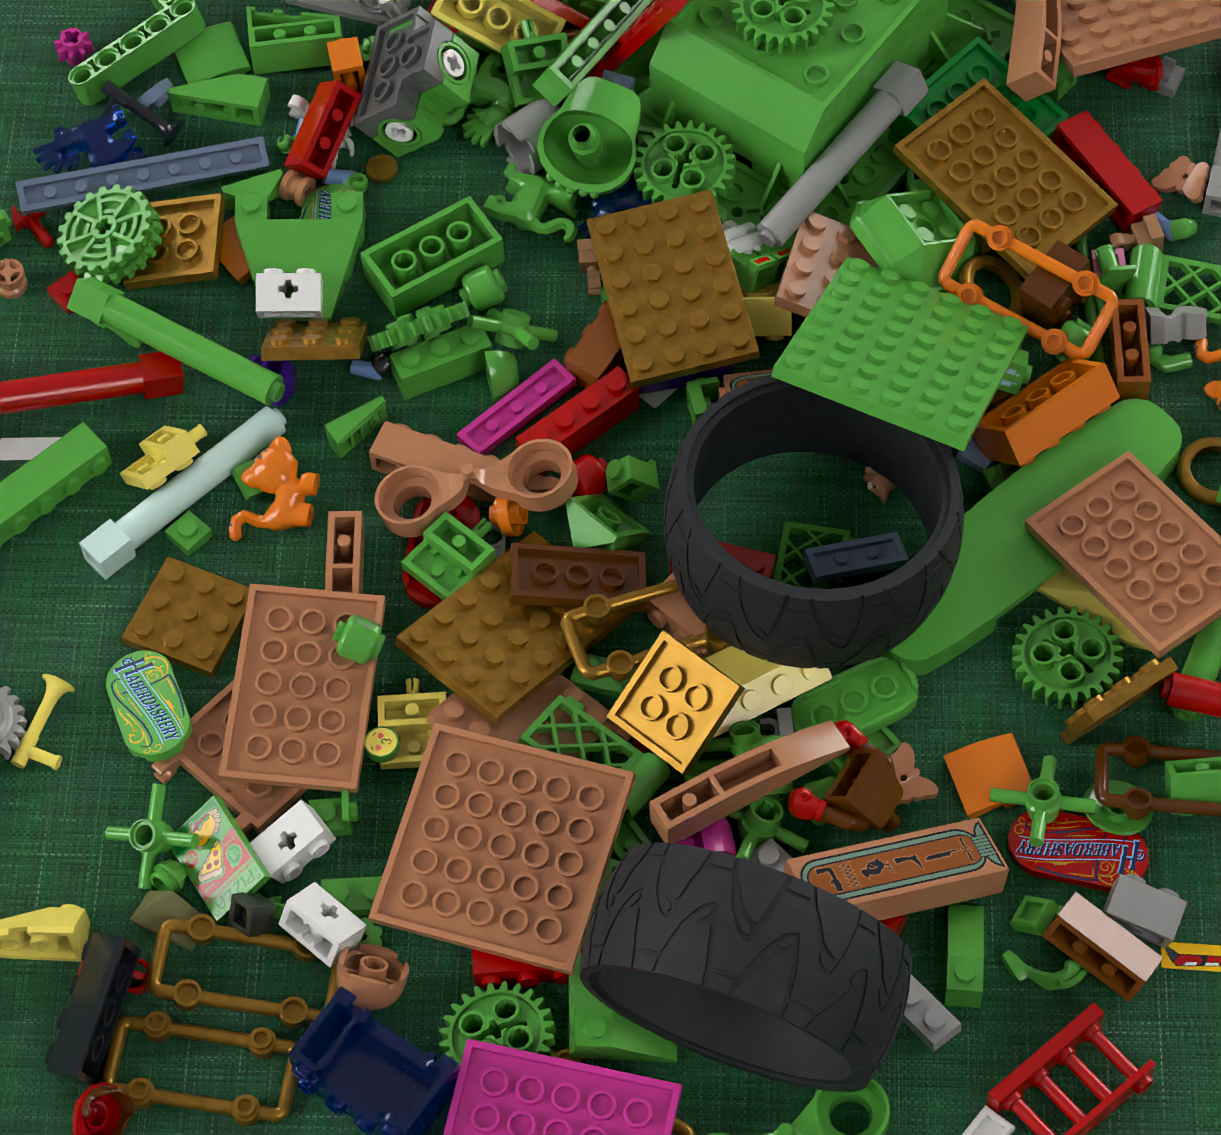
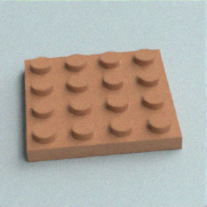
(814, 260)

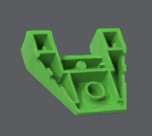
(295, 244)

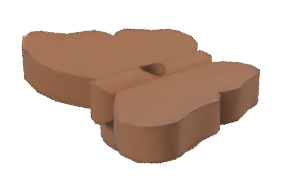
(1184, 178)
(915, 786)

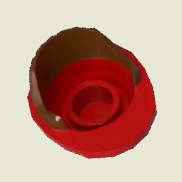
(102, 1110)

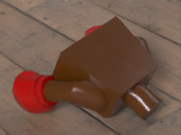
(862, 793)

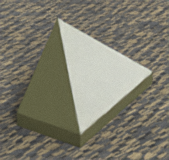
(161, 906)

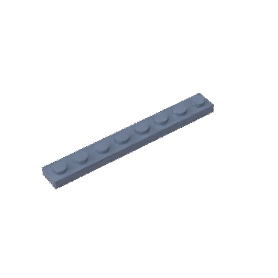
(144, 174)

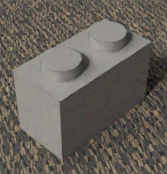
(1144, 909)

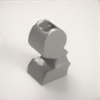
(1183, 323)

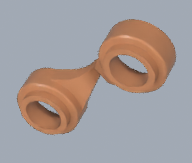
(504, 480)

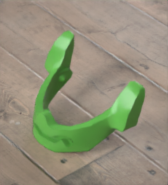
(1066, 978)

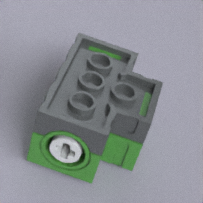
(413, 81)

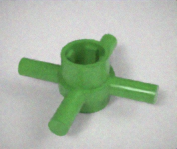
(761, 822)

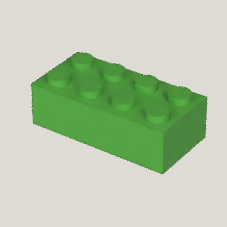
(431, 256)

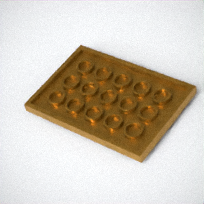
(1004, 172)
(672, 289)
(496, 649)

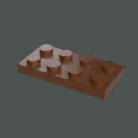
(570, 574)

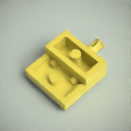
(164, 452)
(408, 718)

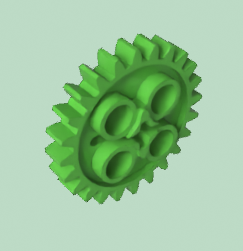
(783, 21)
(659, 159)
(409, 330)
(1067, 657)
(486, 1012)

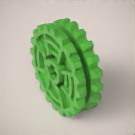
(110, 234)

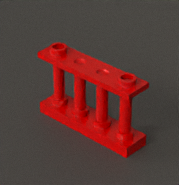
(1062, 1050)

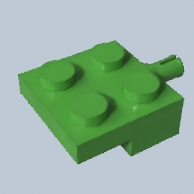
(528, 59)
(449, 555)

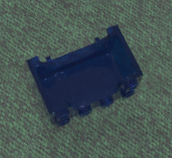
(371, 1071)

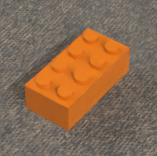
(1046, 411)

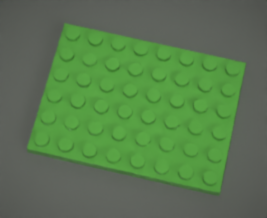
(902, 352)

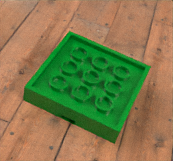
(961, 73)

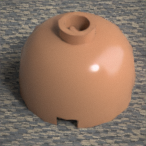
(372, 975)

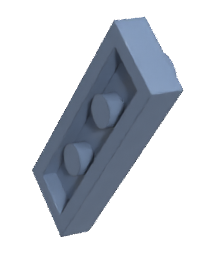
(855, 557)

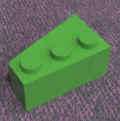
(290, 41)

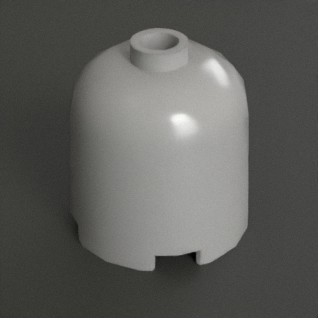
(521, 133)

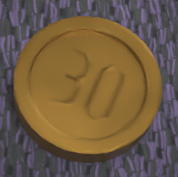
(381, 168)

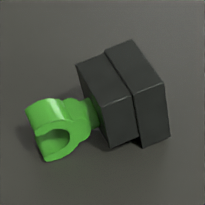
(254, 913)

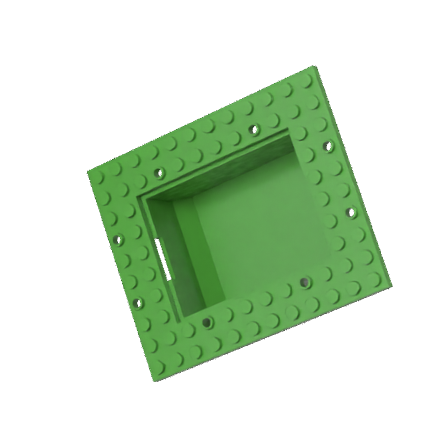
(794, 104)

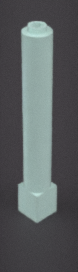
(115, 543)

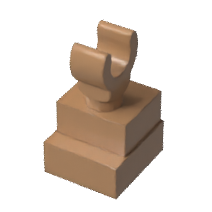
(1141, 232)
(589, 265)

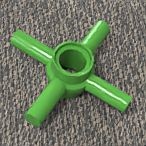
(512, 328)
(743, 738)
(1043, 800)
(163, 836)

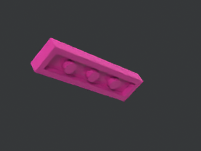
(517, 408)

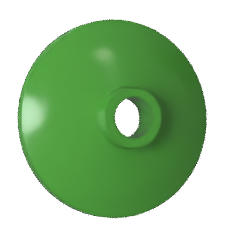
(1115, 819)

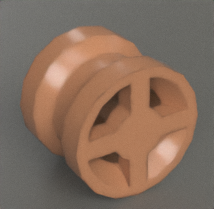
(296, 187)
(12, 269)

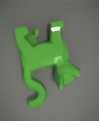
(529, 203)

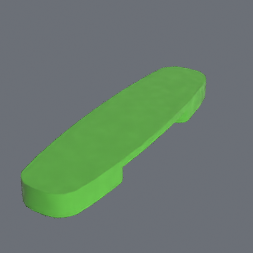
(1000, 558)

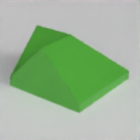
(602, 524)

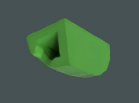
(501, 373)

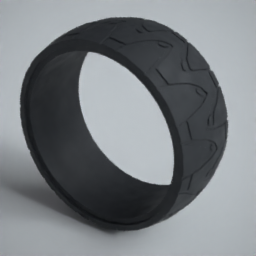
(789, 621)
(747, 966)

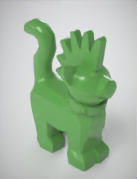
(490, 92)

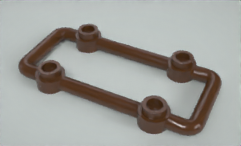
(1138, 801)

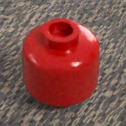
(590, 475)

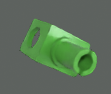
(1112, 275)

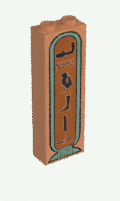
(909, 870)

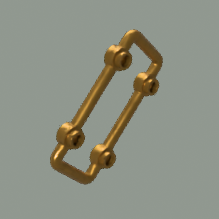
(621, 663)
(188, 993)
(160, 1028)

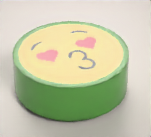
(382, 744)

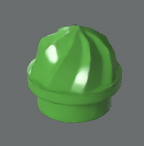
(168, 876)

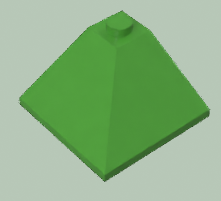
(606, 1035)

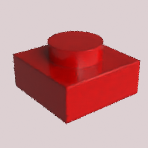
(62, 290)

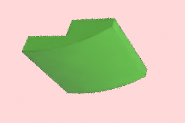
(213, 54)

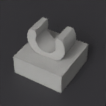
(1171, 77)
(782, 725)

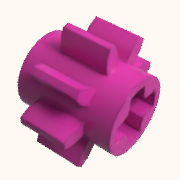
(73, 46)

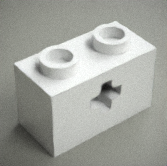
(304, 302)
(297, 825)
(321, 923)

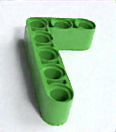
(138, 49)

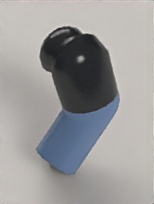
(375, 369)

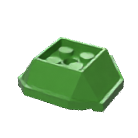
(911, 234)

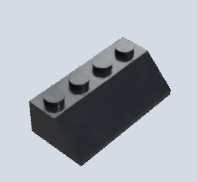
(93, 1008)

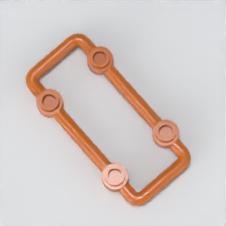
(1084, 283)

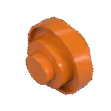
(508, 517)

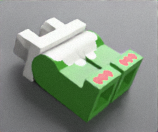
(752, 259)

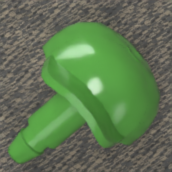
(592, 138)

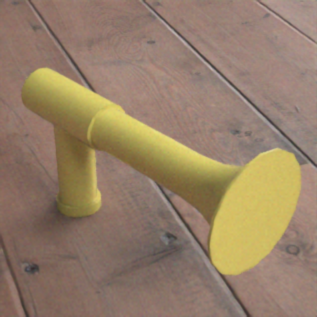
(54, 690)

